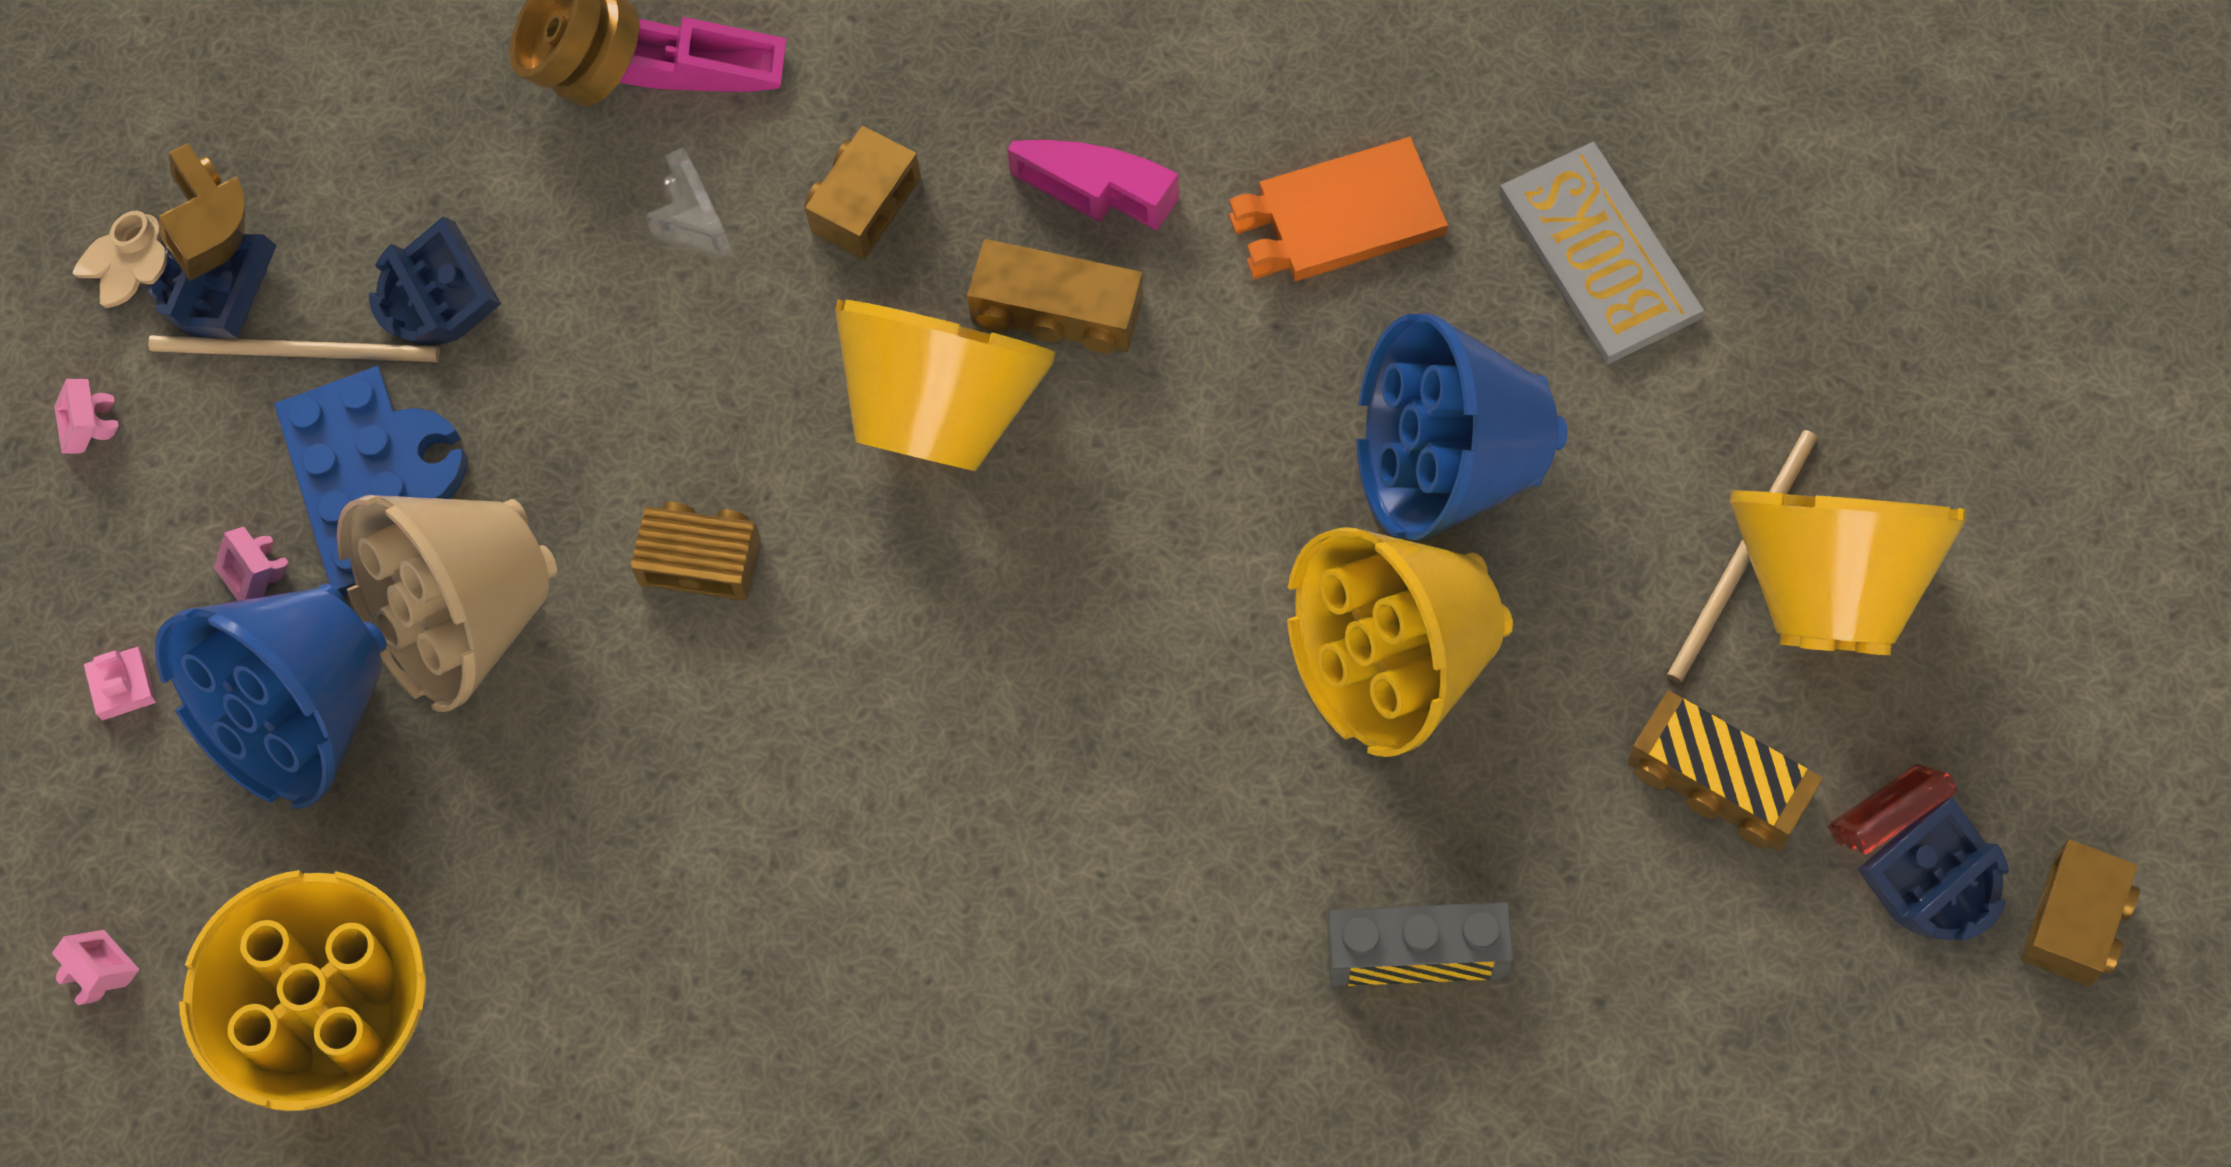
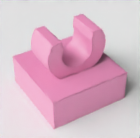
(77, 418)
(245, 566)
(119, 682)
(94, 964)

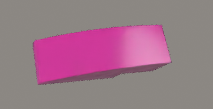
(705, 58)
(1096, 178)

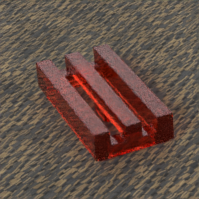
(1892, 808)

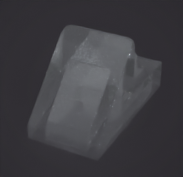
(690, 218)

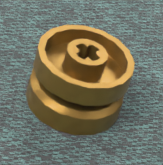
(575, 46)

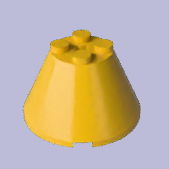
(1842, 566)
(1390, 633)
(302, 990)

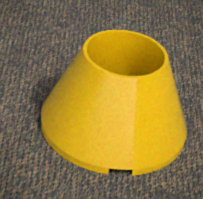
(932, 384)

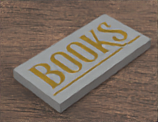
(1601, 252)

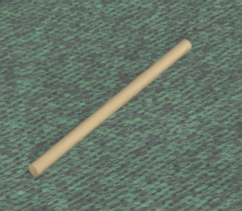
(294, 348)
(1735, 568)

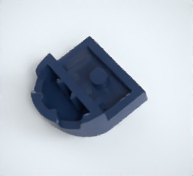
(432, 288)
(219, 299)
(1939, 876)

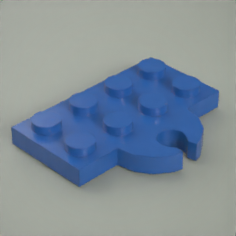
(355, 445)

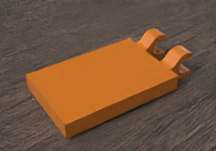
(1340, 212)

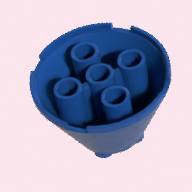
(1449, 428)
(273, 686)

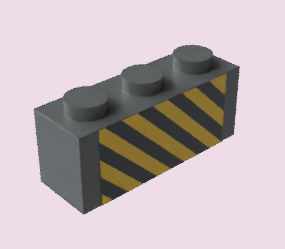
(1419, 944)

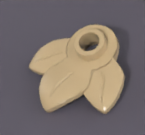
(124, 258)

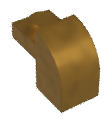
(210, 223)

